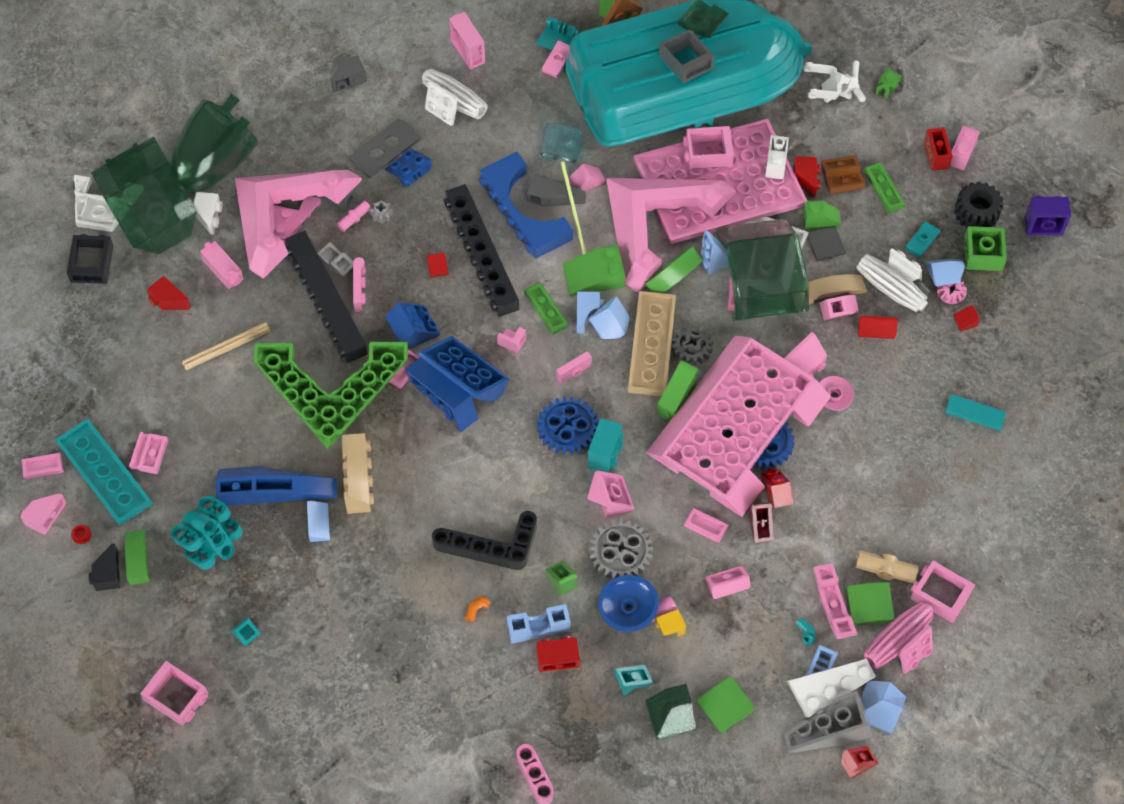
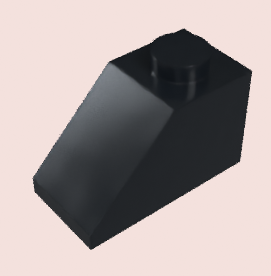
(105, 570)

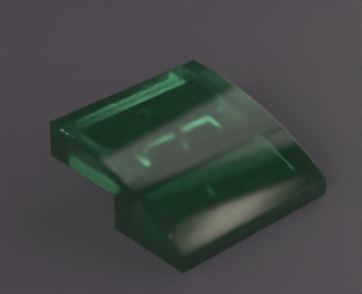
(703, 19)

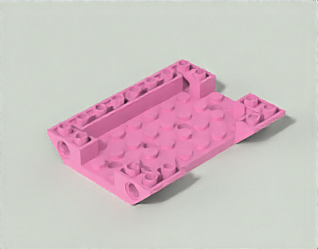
(719, 406)

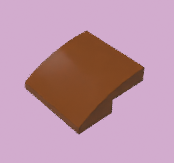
(843, 174)

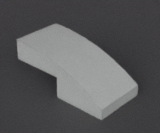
(335, 260)

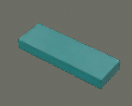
(975, 412)

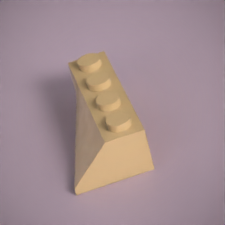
(356, 473)

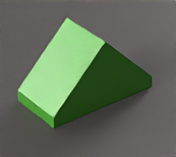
(562, 577)

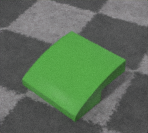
(871, 603)
(726, 704)

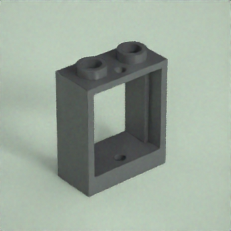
(693, 68)

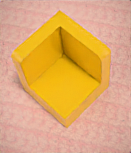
(671, 623)

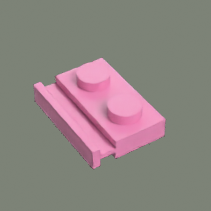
(148, 453)

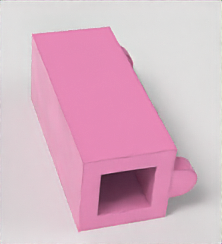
(221, 264)

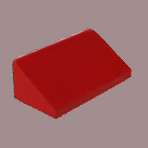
(877, 327)

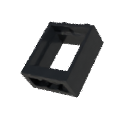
(90, 274)

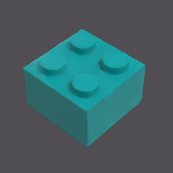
(605, 446)

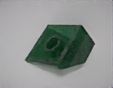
(671, 712)

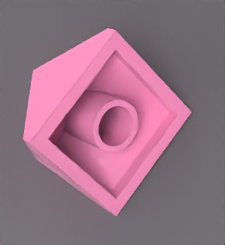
(611, 493)

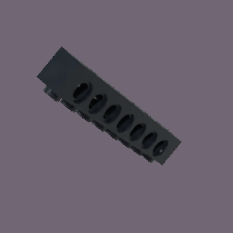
(501, 304)

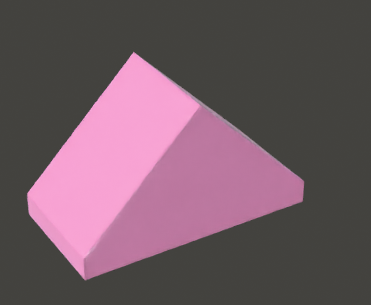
(587, 177)

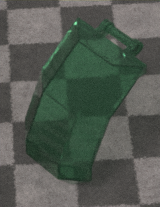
(146, 197)

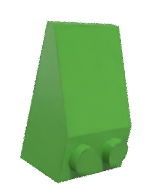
(595, 271)

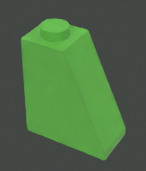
(678, 390)

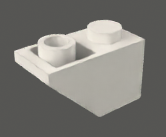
(777, 157)
(208, 208)

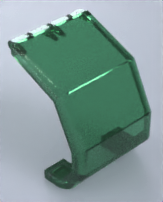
(765, 269)

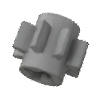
(381, 212)

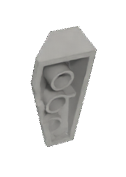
(833, 726)

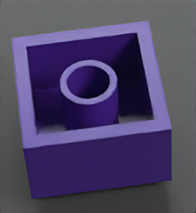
(1047, 215)

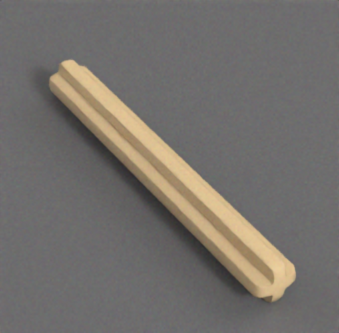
(225, 346)

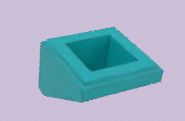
(245, 631)

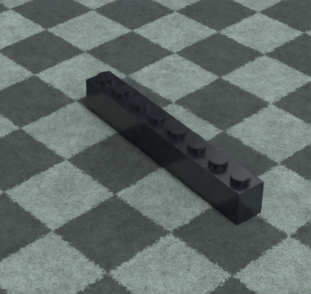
(326, 297)

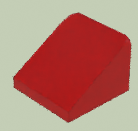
(437, 264)
(967, 318)

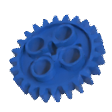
(567, 425)
(781, 444)

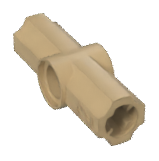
(887, 566)

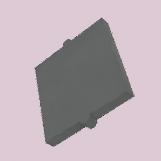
(826, 243)

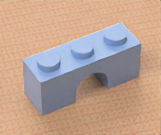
(525, 628)

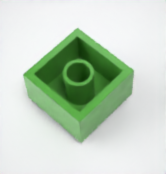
(985, 248)

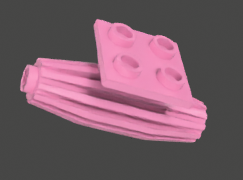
(904, 637)

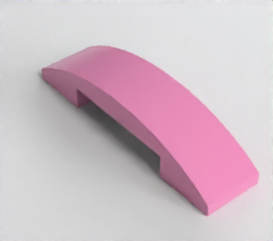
(832, 601)

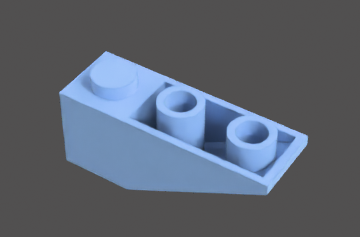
(712, 254)

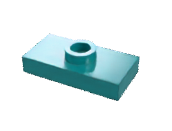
(922, 239)

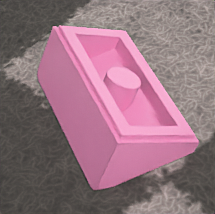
(728, 582)

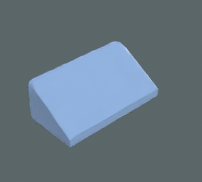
(318, 521)

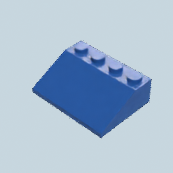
(466, 369)

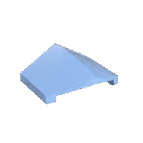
(945, 271)
(611, 320)

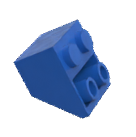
(412, 323)

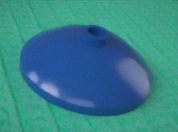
(624, 593)

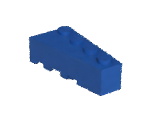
(443, 393)

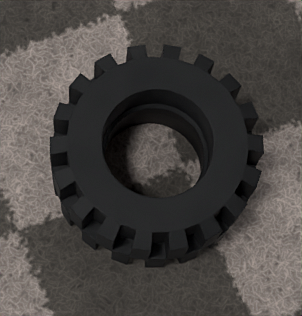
(978, 194)

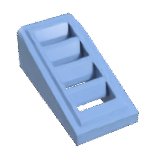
(825, 651)

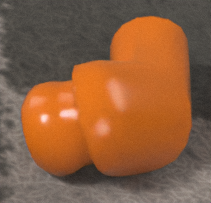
(475, 605)

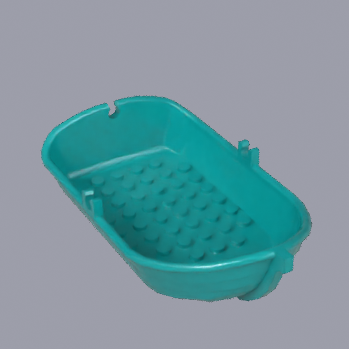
(634, 93)

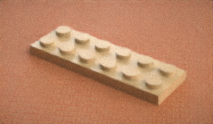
(652, 343)

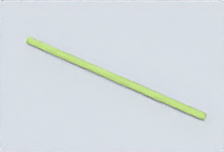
(573, 208)

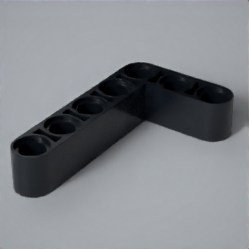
(490, 546)

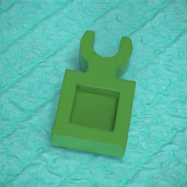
(888, 82)

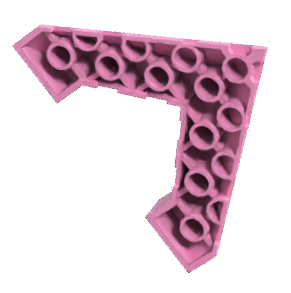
(257, 202)
(629, 205)

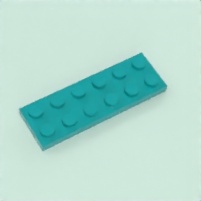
(103, 472)

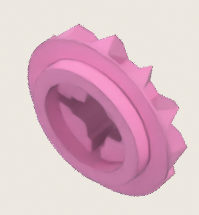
(955, 297)

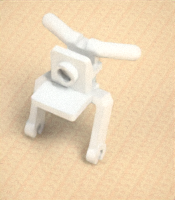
(837, 84)

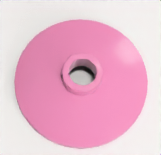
(841, 388)

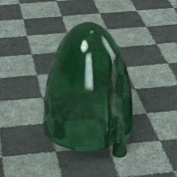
(211, 145)

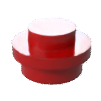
(81, 534)

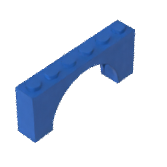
(537, 235)

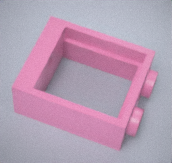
(467, 40)
(709, 134)
(939, 608)
(159, 681)

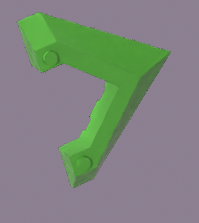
(333, 413)

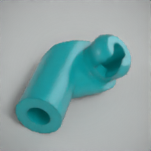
(809, 631)

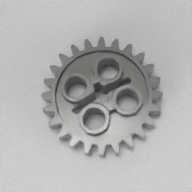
(625, 534)

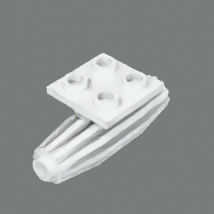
(448, 95)
(895, 278)

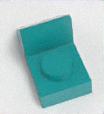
(632, 678)

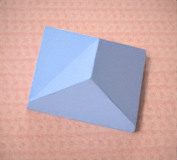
(882, 704)

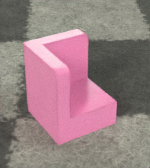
(511, 339)

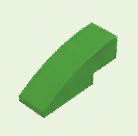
(674, 271)
(136, 557)

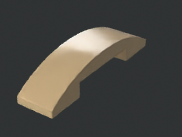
(836, 285)

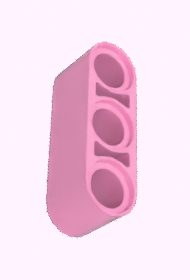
(530, 765)

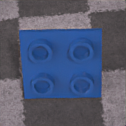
(410, 166)

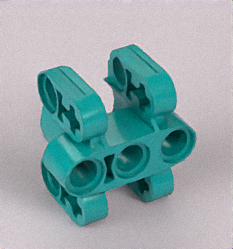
(207, 533)

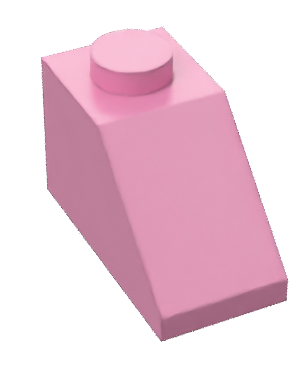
(43, 512)

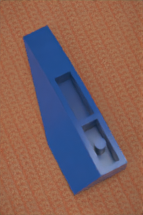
(270, 485)

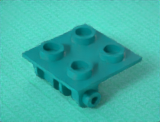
(557, 31)

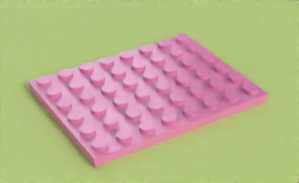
(754, 196)

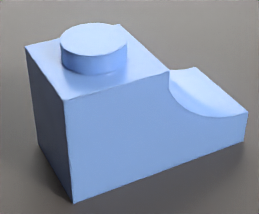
(587, 305)

